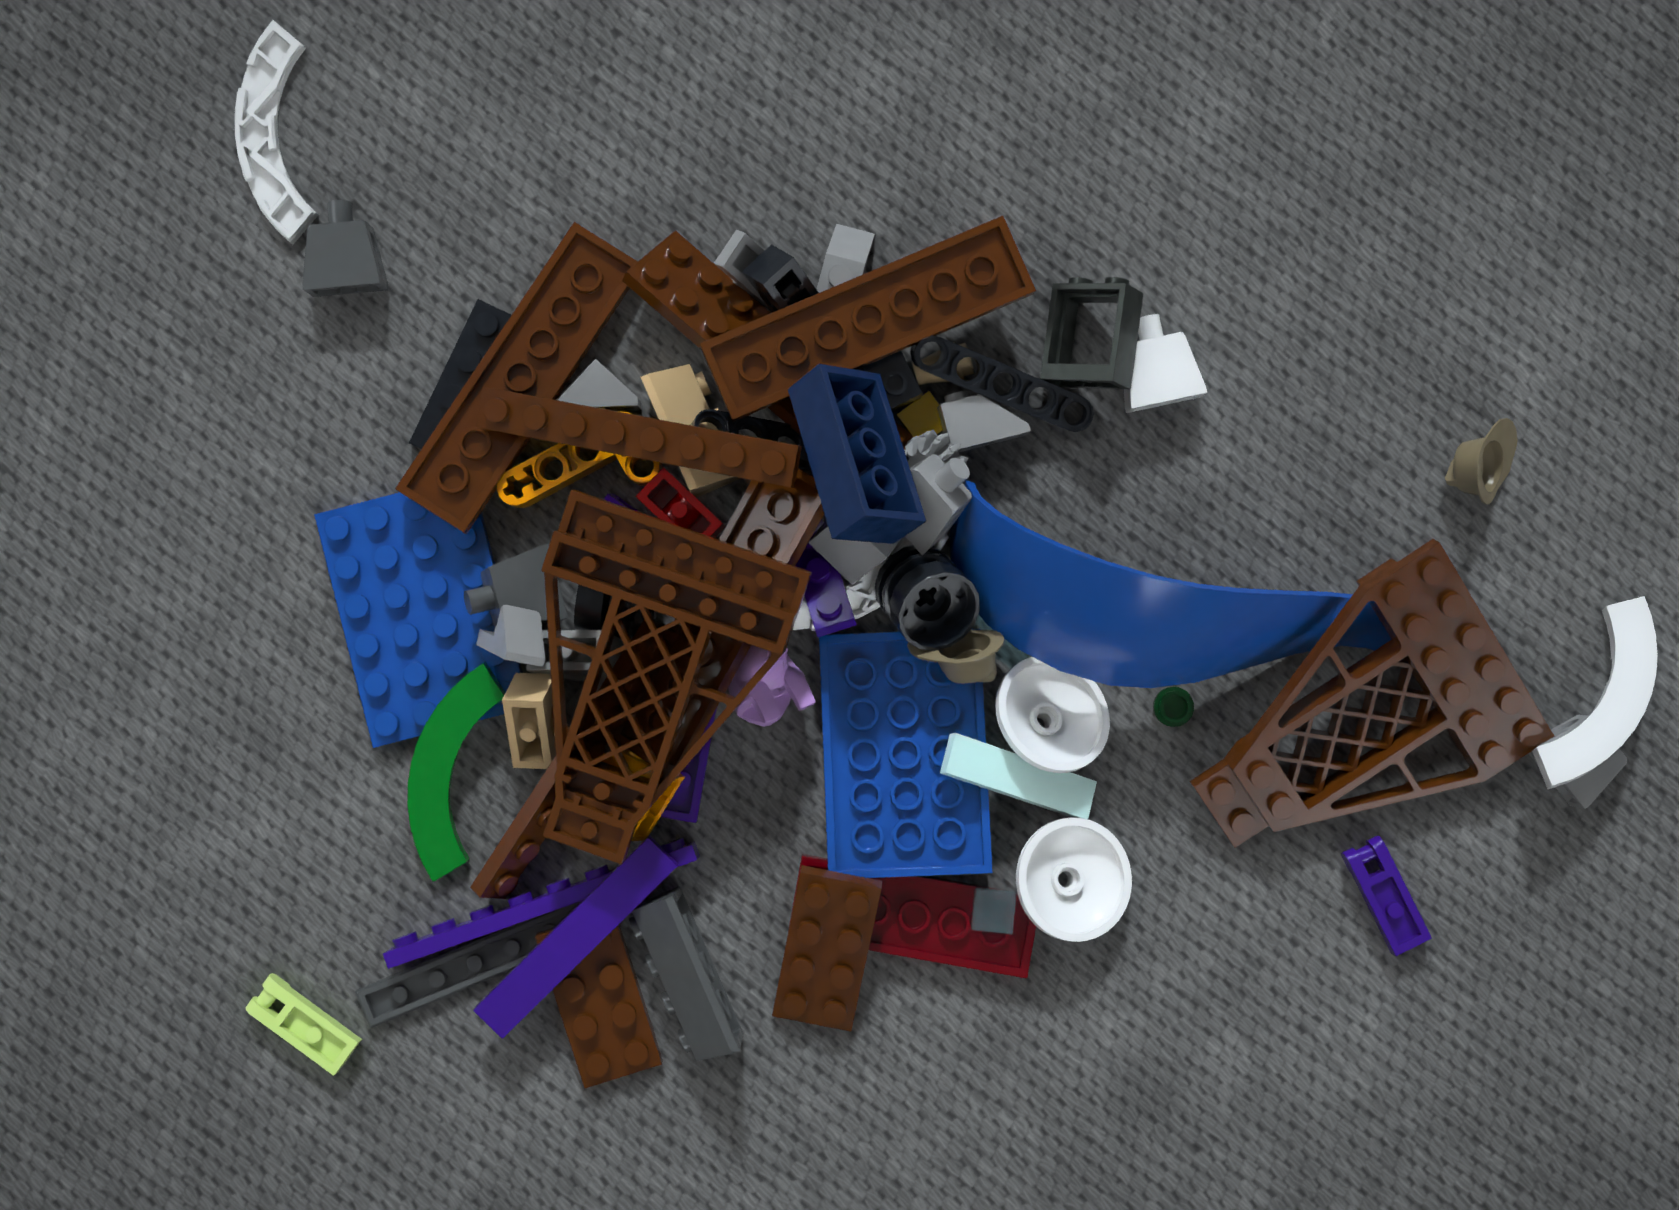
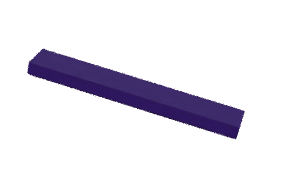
(575, 937)

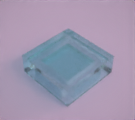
(993, 910)

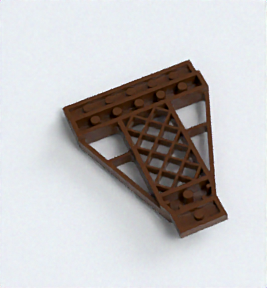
(675, 575)
(1462, 674)

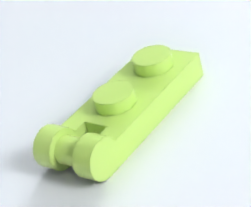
(303, 1025)

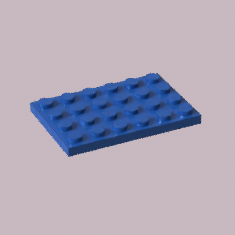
(404, 609)
(884, 757)

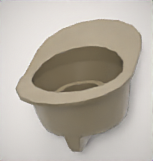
(1484, 462)
(967, 660)

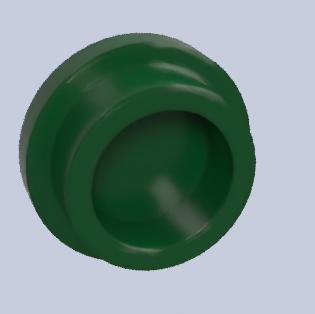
(1173, 706)

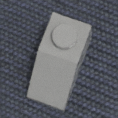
(845, 256)
(978, 421)

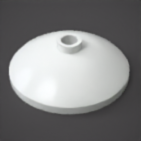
(1069, 706)
(1096, 883)

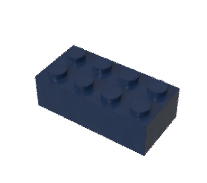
(856, 455)

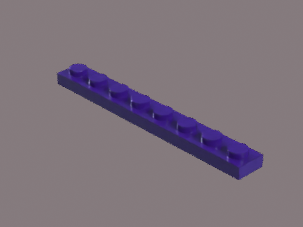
(520, 909)

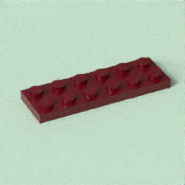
(933, 921)

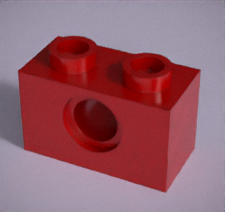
(678, 506)

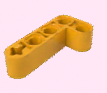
(573, 470)

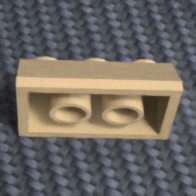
(679, 398)

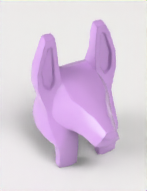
(773, 692)

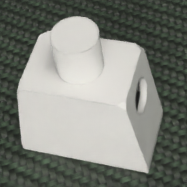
(1162, 369)

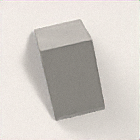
(601, 389)

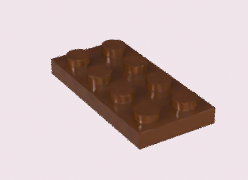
(826, 948)
(606, 1014)

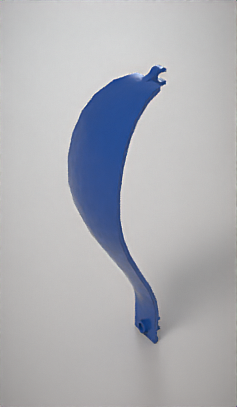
(1130, 623)

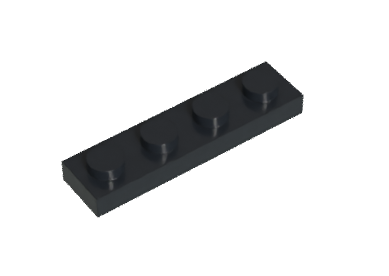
(475, 340)

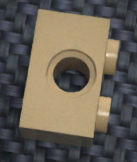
(530, 720)

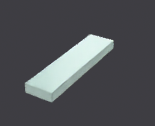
(1014, 777)

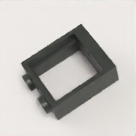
(1061, 330)

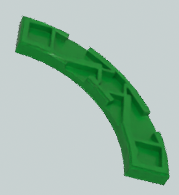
(433, 768)

